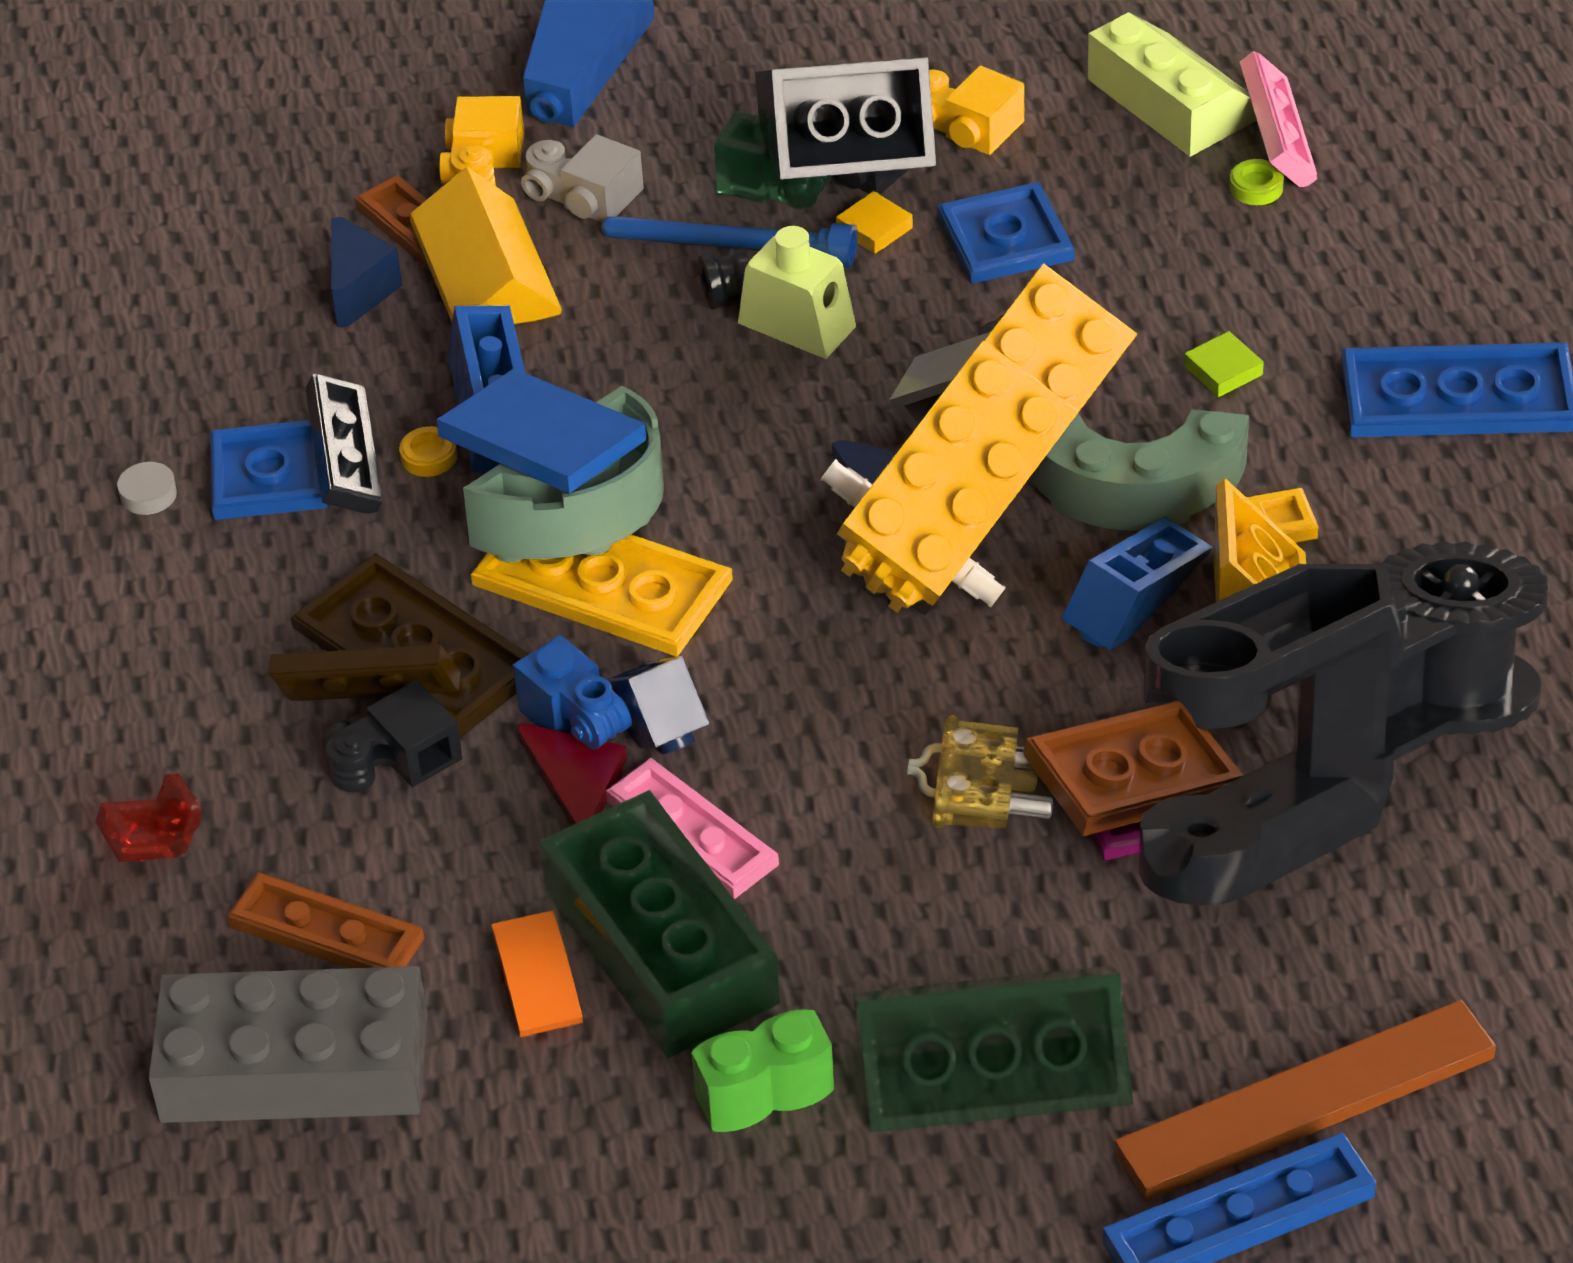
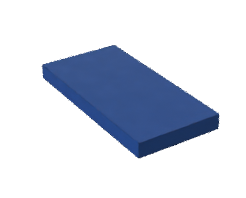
(1458, 389)

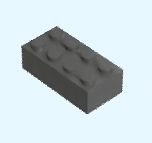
(289, 1044)

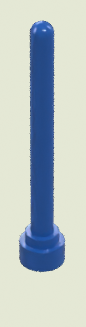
(838, 240)

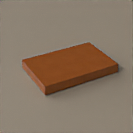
(1128, 763)

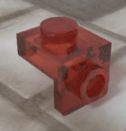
(152, 827)

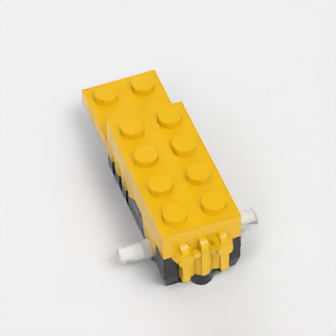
(976, 448)

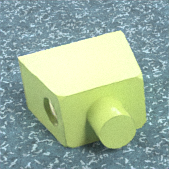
(797, 294)

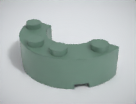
(1143, 482)
(532, 520)

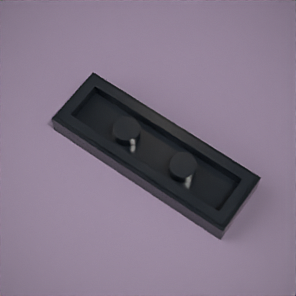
(343, 444)

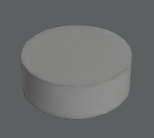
(147, 488)

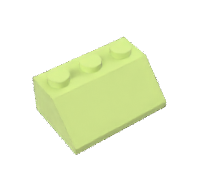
(1166, 84)

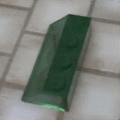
(993, 1048)

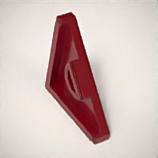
(572, 770)

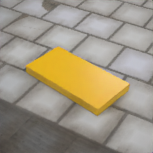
(629, 591)

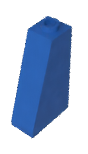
(578, 52)

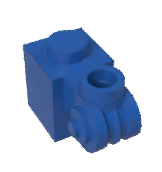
(565, 693)

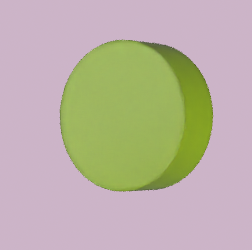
(1256, 182)

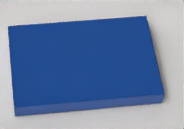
(541, 430)

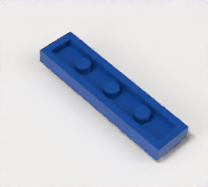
(1246, 1207)

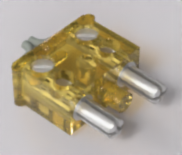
(979, 776)

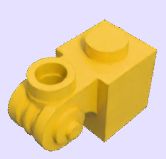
(980, 110)
(483, 136)

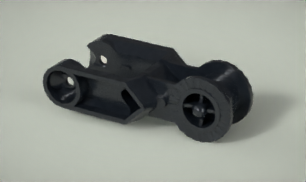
(1380, 670)

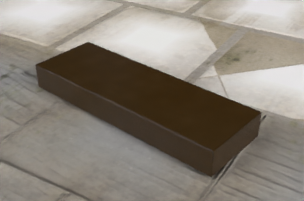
(363, 672)

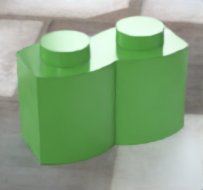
(763, 1070)

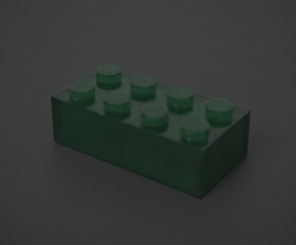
(660, 923)

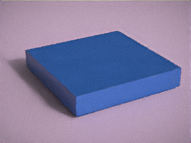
(1005, 232)
(264, 470)

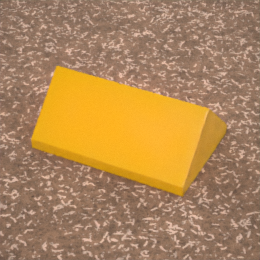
(482, 250)
(1247, 544)

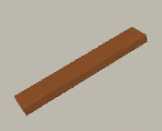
(1303, 1100)

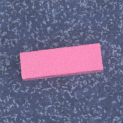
(1278, 119)
(724, 845)

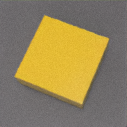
(876, 221)
(1289, 512)

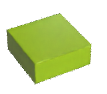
(1223, 364)

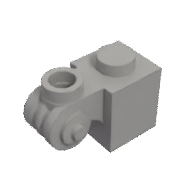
(590, 184)

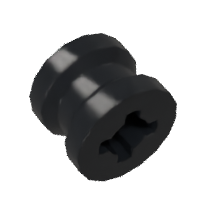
(723, 276)

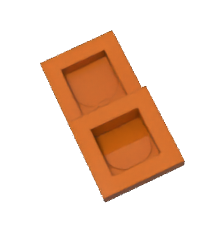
(537, 973)

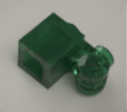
(747, 170)

